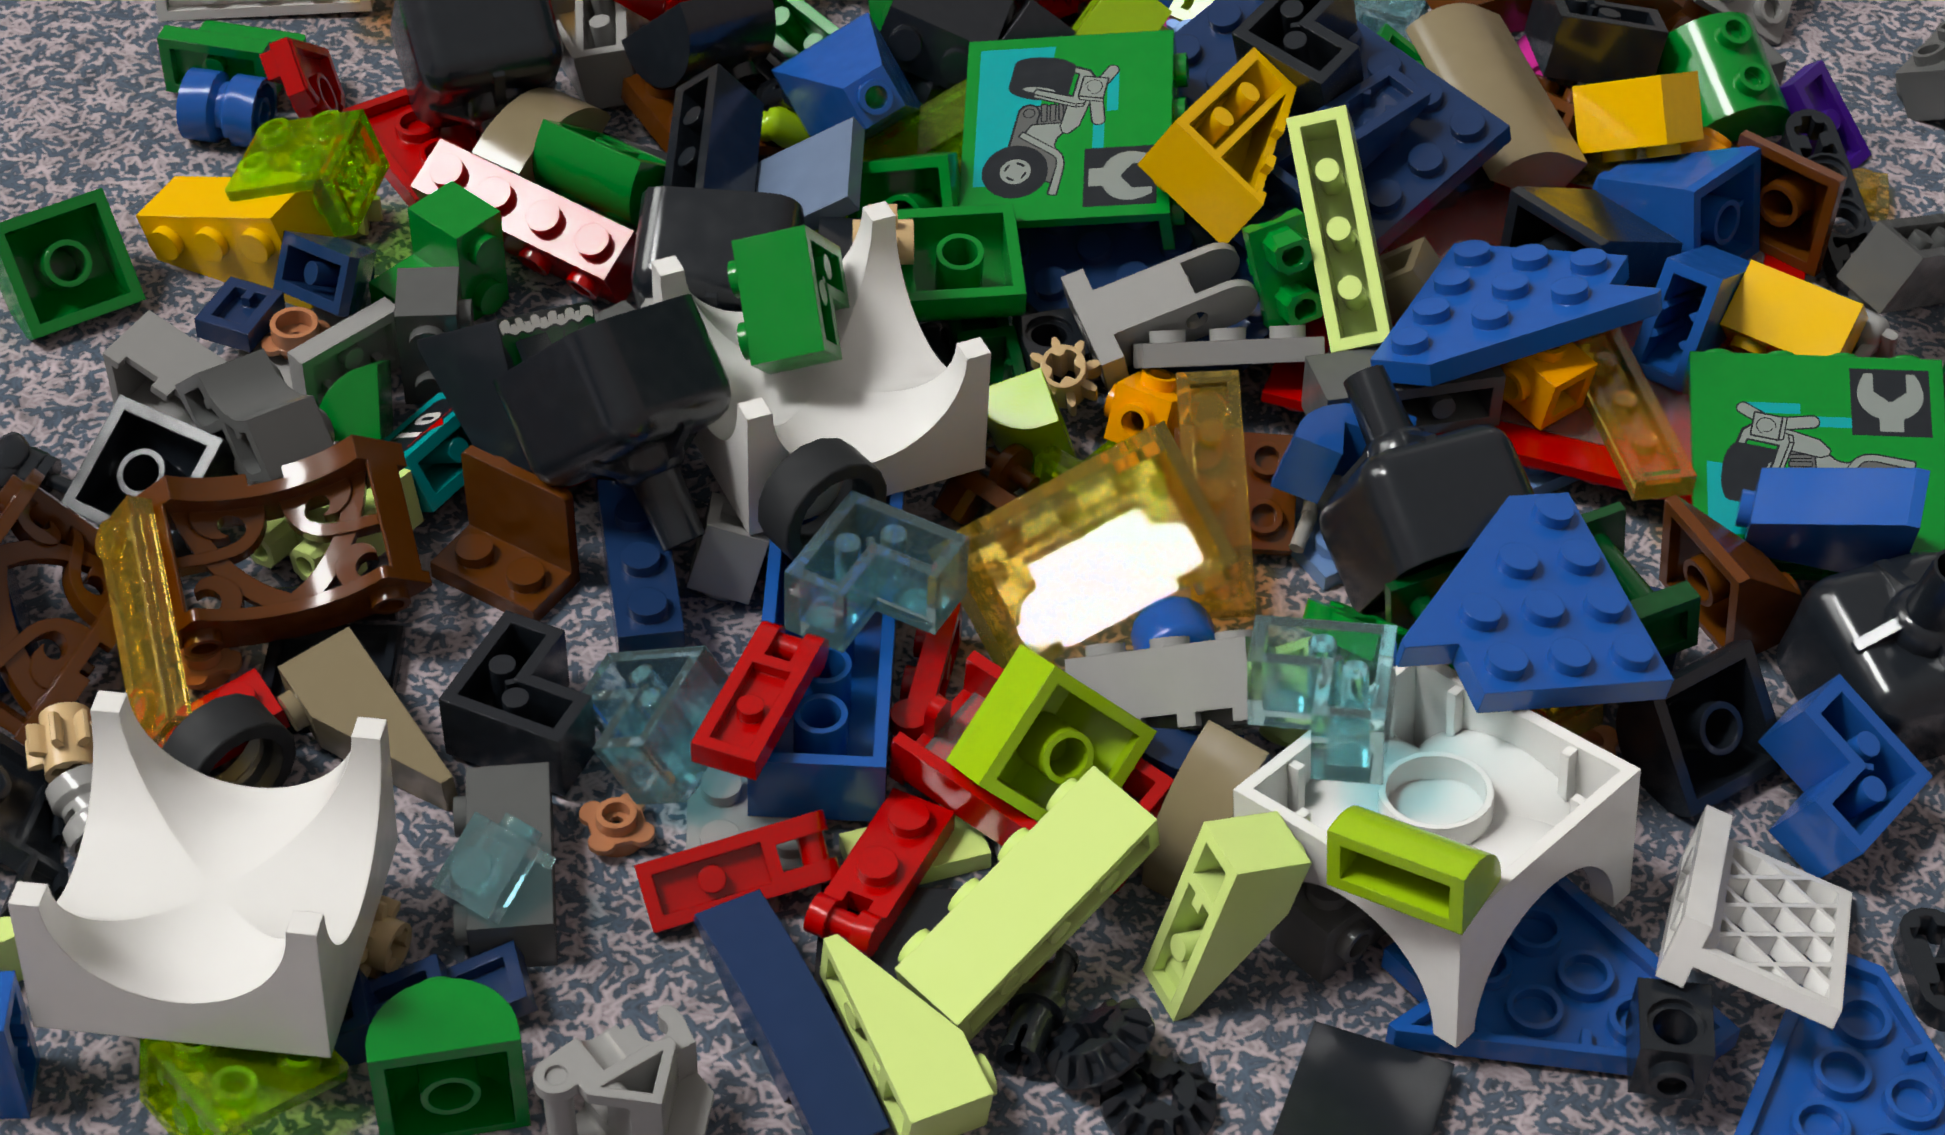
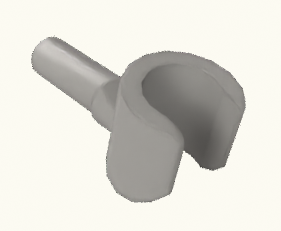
(1309, 517)

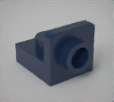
(239, 314)

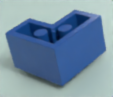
(1850, 776)

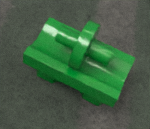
(1283, 270)

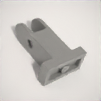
(1158, 300)

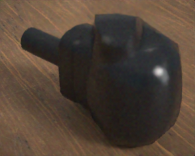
(21, 459)

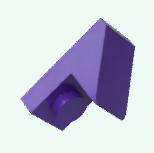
(1815, 89)

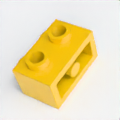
(1638, 113)
(1790, 315)

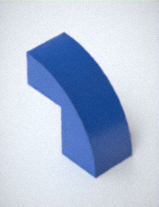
(1322, 445)

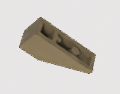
(337, 685)

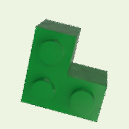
(451, 231)
(788, 298)

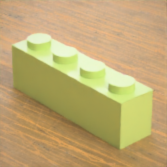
(1340, 229)
(1028, 901)

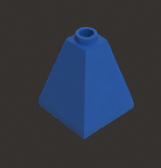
(847, 78)
(1694, 196)

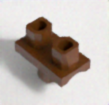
(1009, 471)

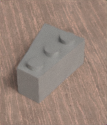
(151, 361)

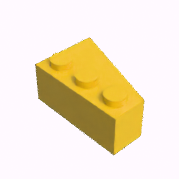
(1224, 146)
(207, 234)

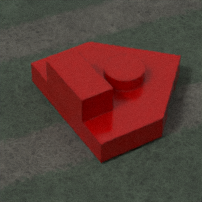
(306, 76)

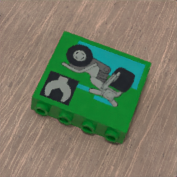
(1067, 125)
(1813, 414)

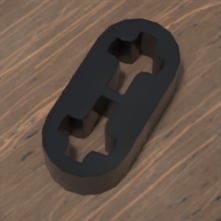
(1918, 966)

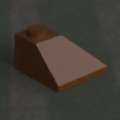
(1795, 205)
(1737, 583)

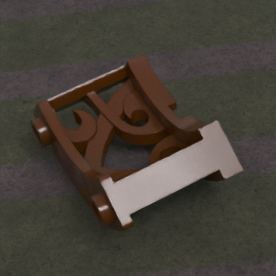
(331, 478)
(60, 537)

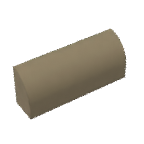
(1484, 62)

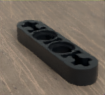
(1830, 154)

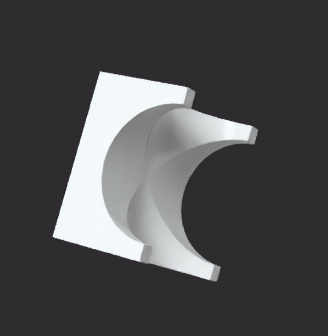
(882, 397)
(1481, 779)
(210, 899)

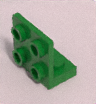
(216, 47)

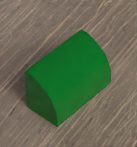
(361, 402)

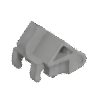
(627, 1083)

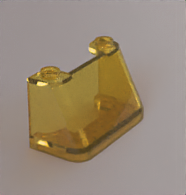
(1092, 548)

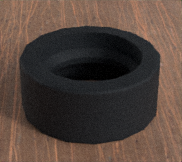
(805, 477)
(227, 723)

